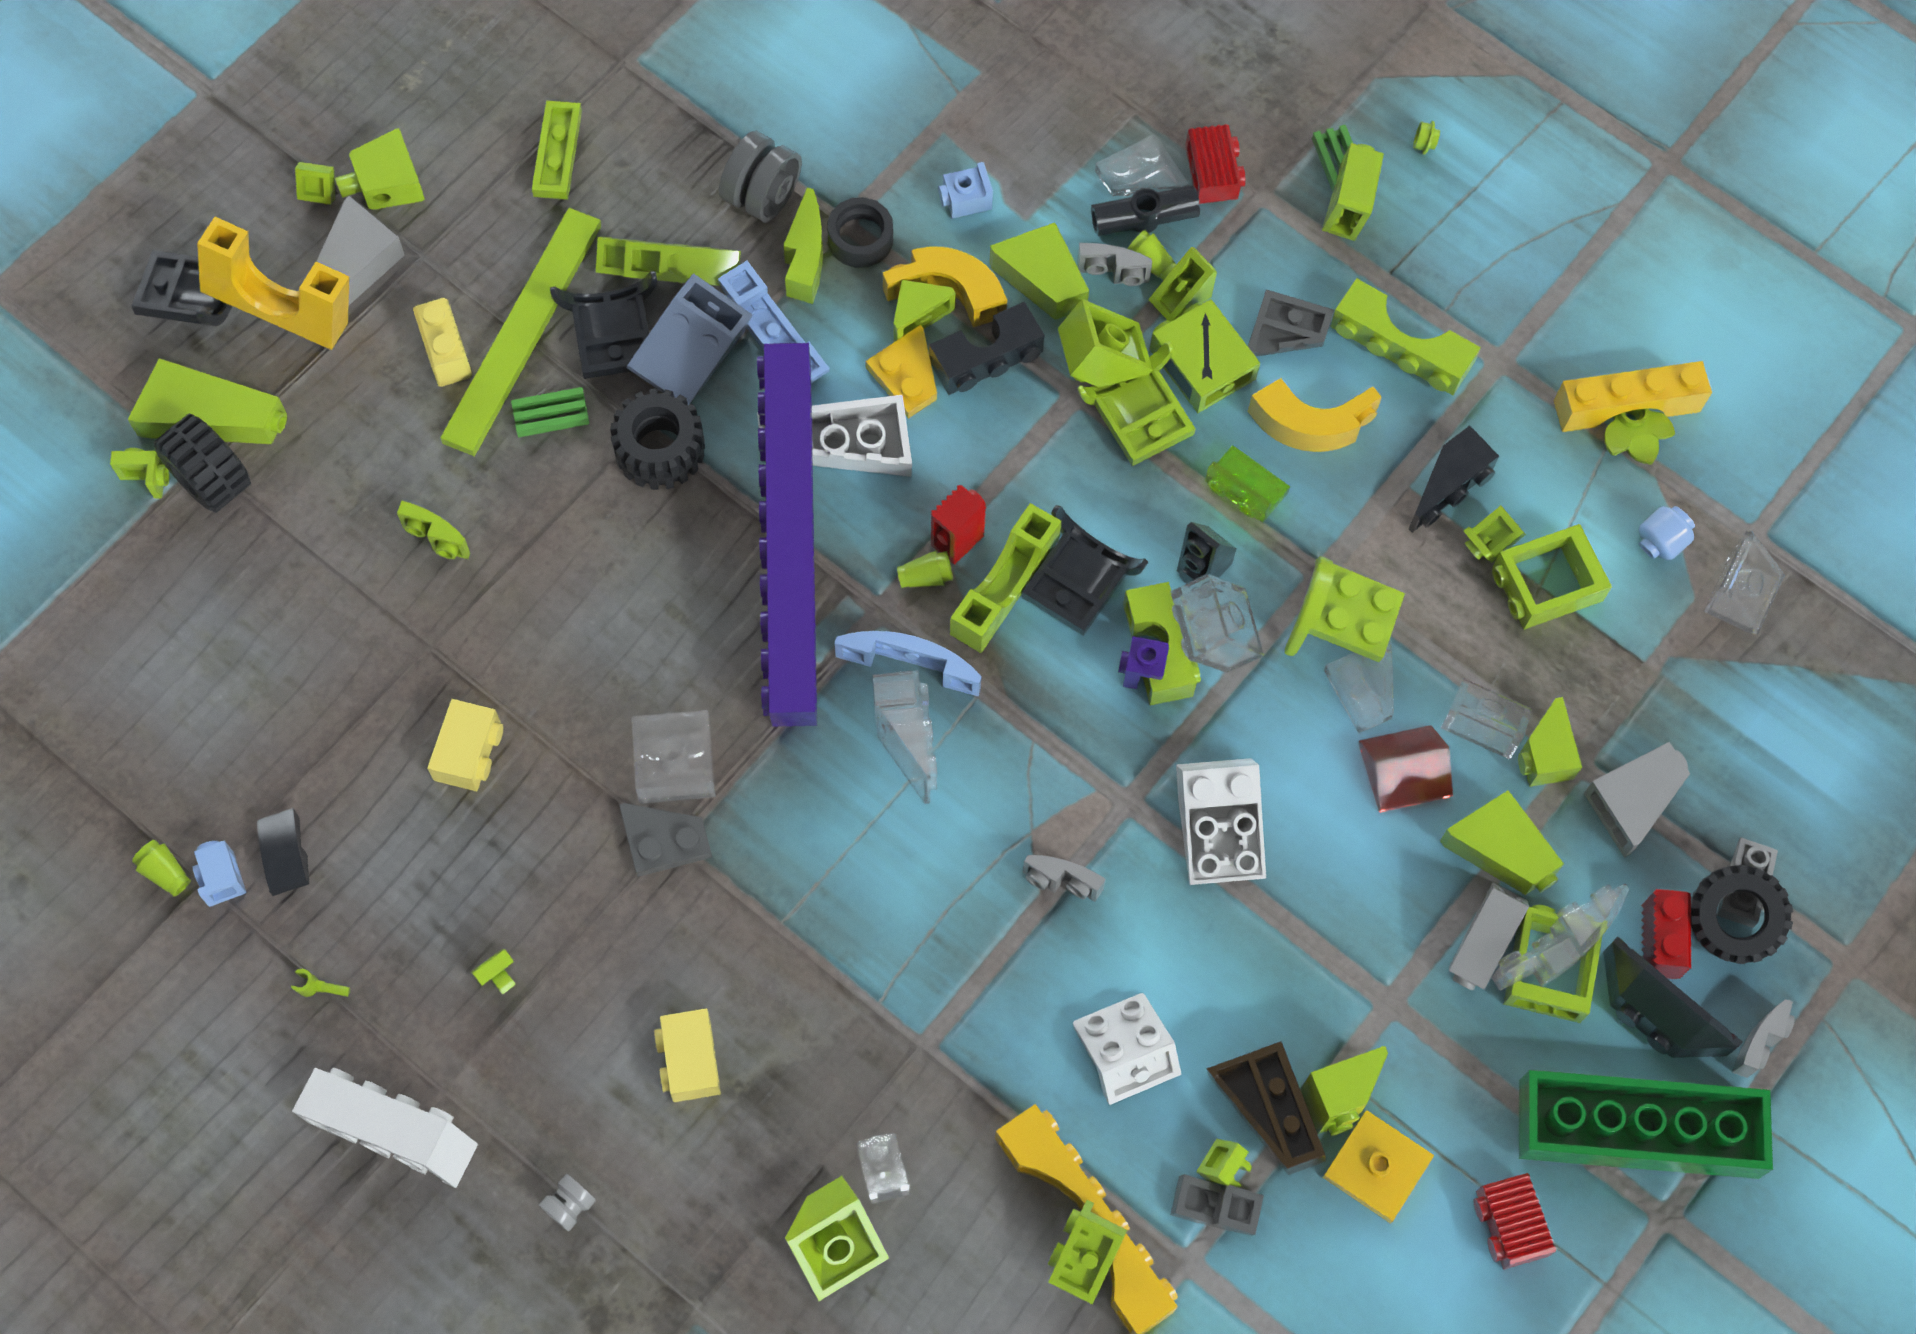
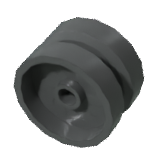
(760, 176)

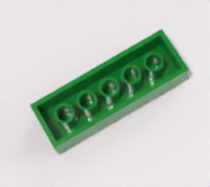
(1645, 1124)

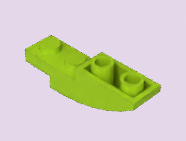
(669, 261)

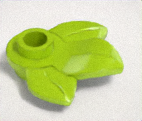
(1638, 436)

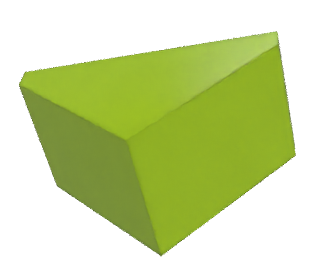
(1185, 285)
(921, 305)

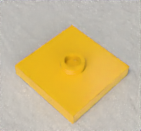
(1378, 1166)

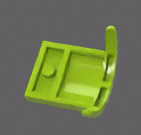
(1142, 411)
(1346, 611)

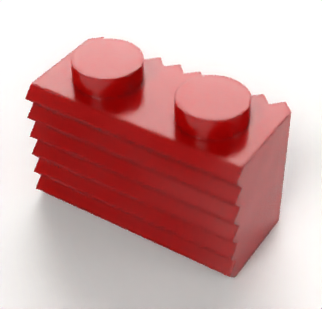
(1214, 164)
(958, 523)
(1667, 932)
(1514, 1221)

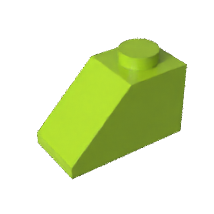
(1551, 749)

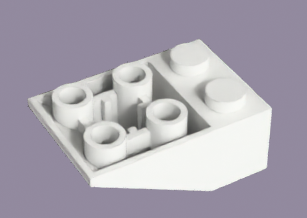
(1222, 820)

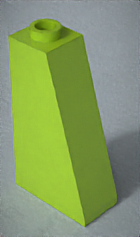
(227, 407)

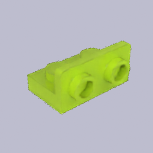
(1087, 1255)

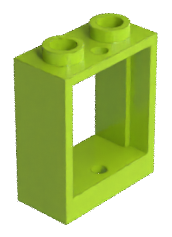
(1582, 561)
(1546, 1000)

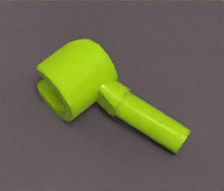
(314, 985)

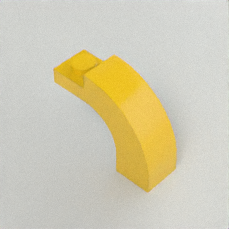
(943, 266)
(1307, 427)

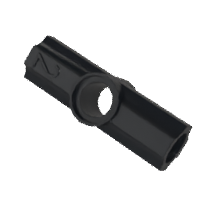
(1126, 214)

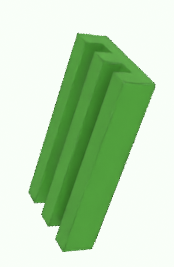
(1331, 136)
(550, 406)

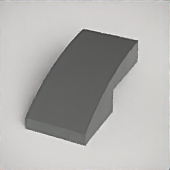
(1217, 1205)

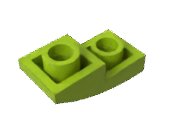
(442, 536)

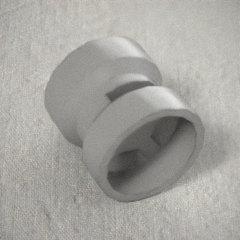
(567, 1202)

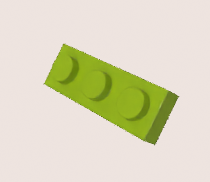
(556, 150)

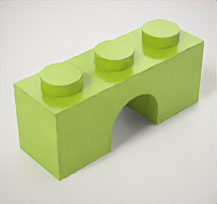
(1151, 614)

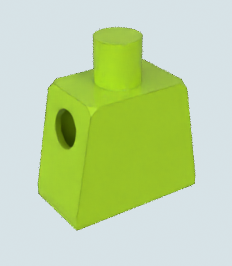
(382, 173)

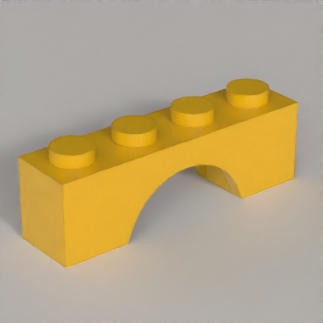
(1594, 399)

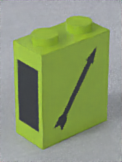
(1207, 355)

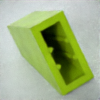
(1354, 191)
(1041, 269)
(1505, 845)

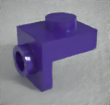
(1144, 659)

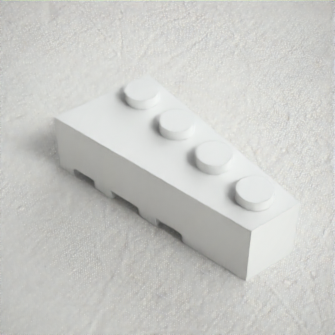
(862, 436)
(386, 1124)

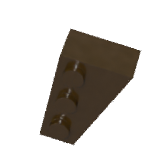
(1272, 1105)

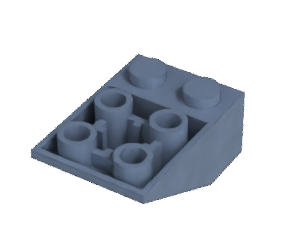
(690, 339)

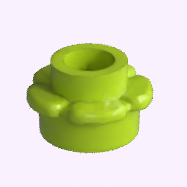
(1426, 137)

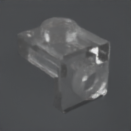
(883, 1168)

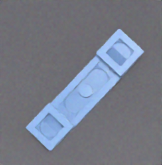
(767, 322)
(863, 645)

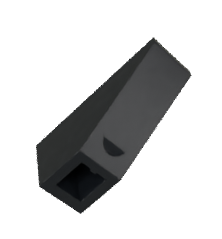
(1459, 467)
(1204, 553)

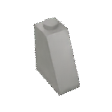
(360, 247)
(1637, 794)
(1488, 937)

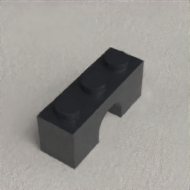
(963, 364)

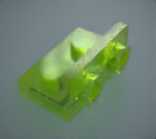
(1246, 484)

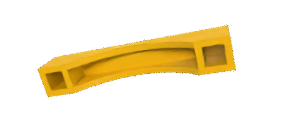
(1038, 1151)

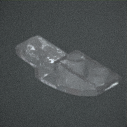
(1574, 935)

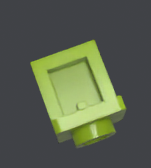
(141, 465)
(1493, 535)

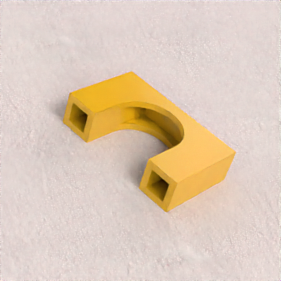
(230, 276)

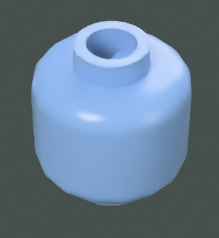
(1666, 533)

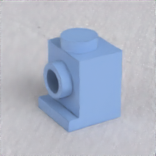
(966, 191)
(217, 873)

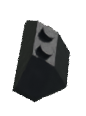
(1661, 1009)

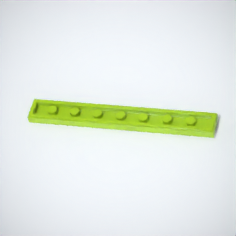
(520, 333)

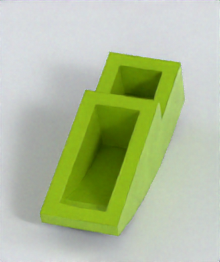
(804, 250)

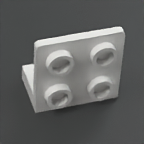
(1128, 1047)

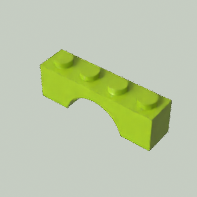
(1439, 360)
(991, 601)

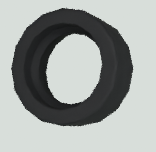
(860, 209)

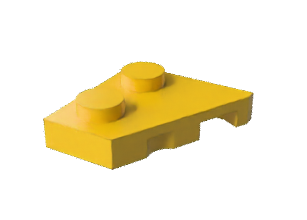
(906, 371)

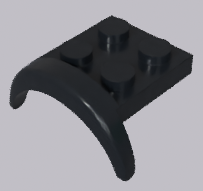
(173, 292)
(608, 325)
(1078, 576)

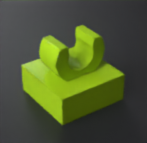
(315, 183)
(495, 970)
(1223, 1163)

